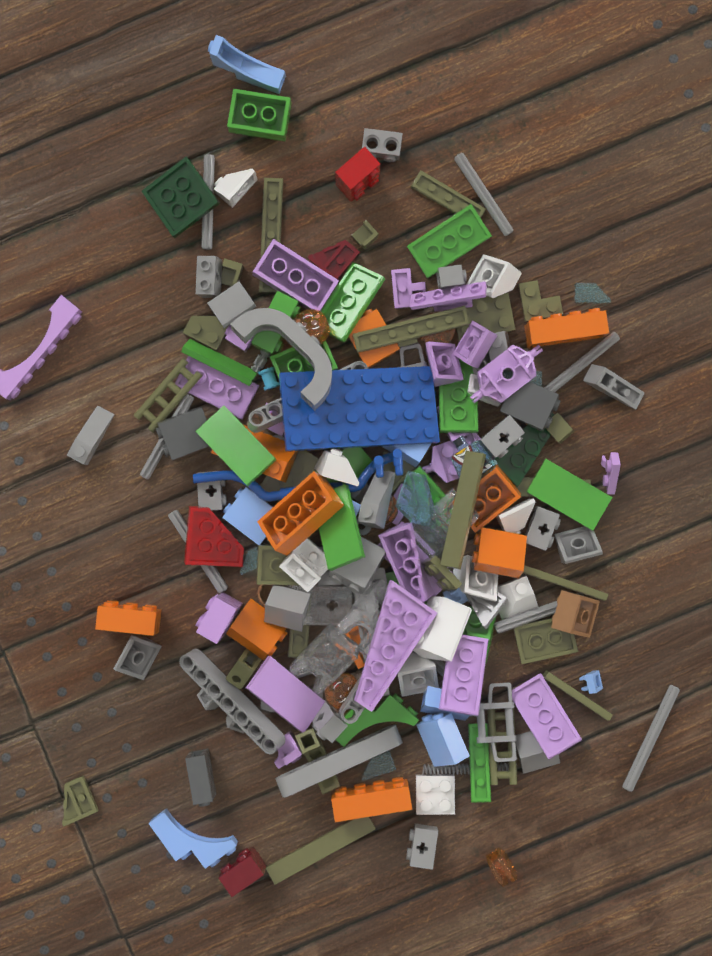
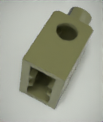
(241, 671)

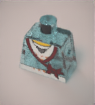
(476, 446)

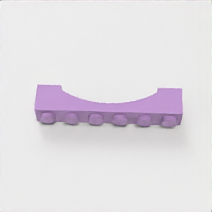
(62, 318)

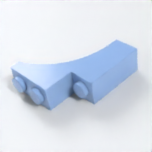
(244, 66)
(181, 841)

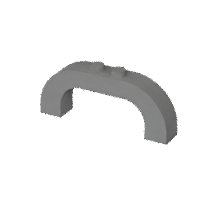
(294, 333)

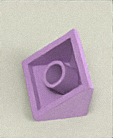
(474, 344)
(443, 363)

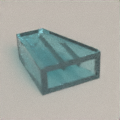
(416, 499)

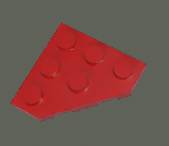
(210, 541)

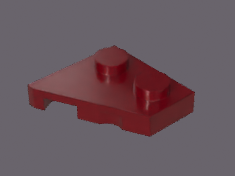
(335, 258)

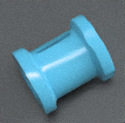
(269, 378)

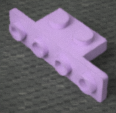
(449, 297)

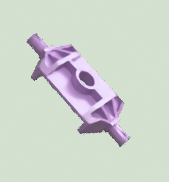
(492, 381)
(441, 459)

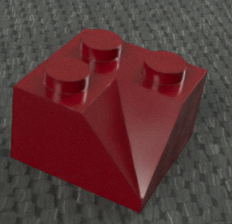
(243, 872)

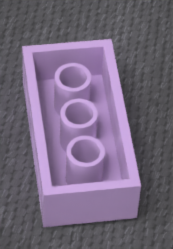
(294, 276)
(219, 617)

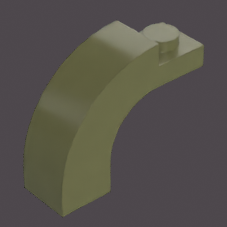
(313, 748)

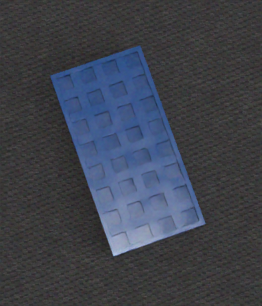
(361, 409)

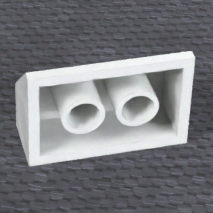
(445, 630)

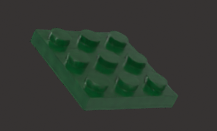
(180, 197)

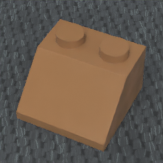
(575, 614)

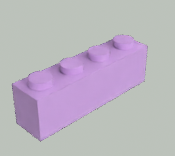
(403, 556)

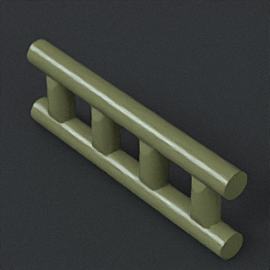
(180, 394)
(494, 774)

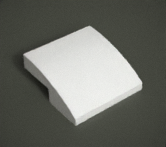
(305, 564)

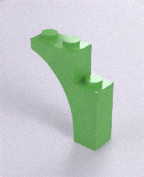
(388, 710)

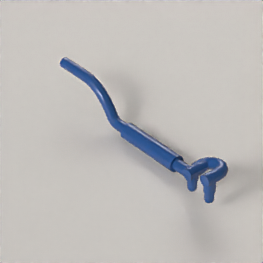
(376, 465)

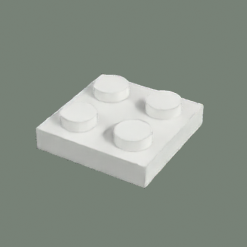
(435, 794)

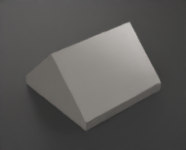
(231, 304)
(577, 545)
(286, 607)
(137, 656)
(531, 754)

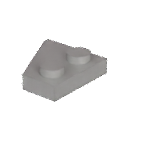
(486, 609)

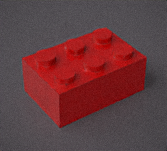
(358, 174)

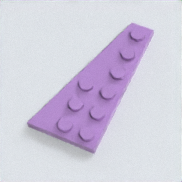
(396, 634)

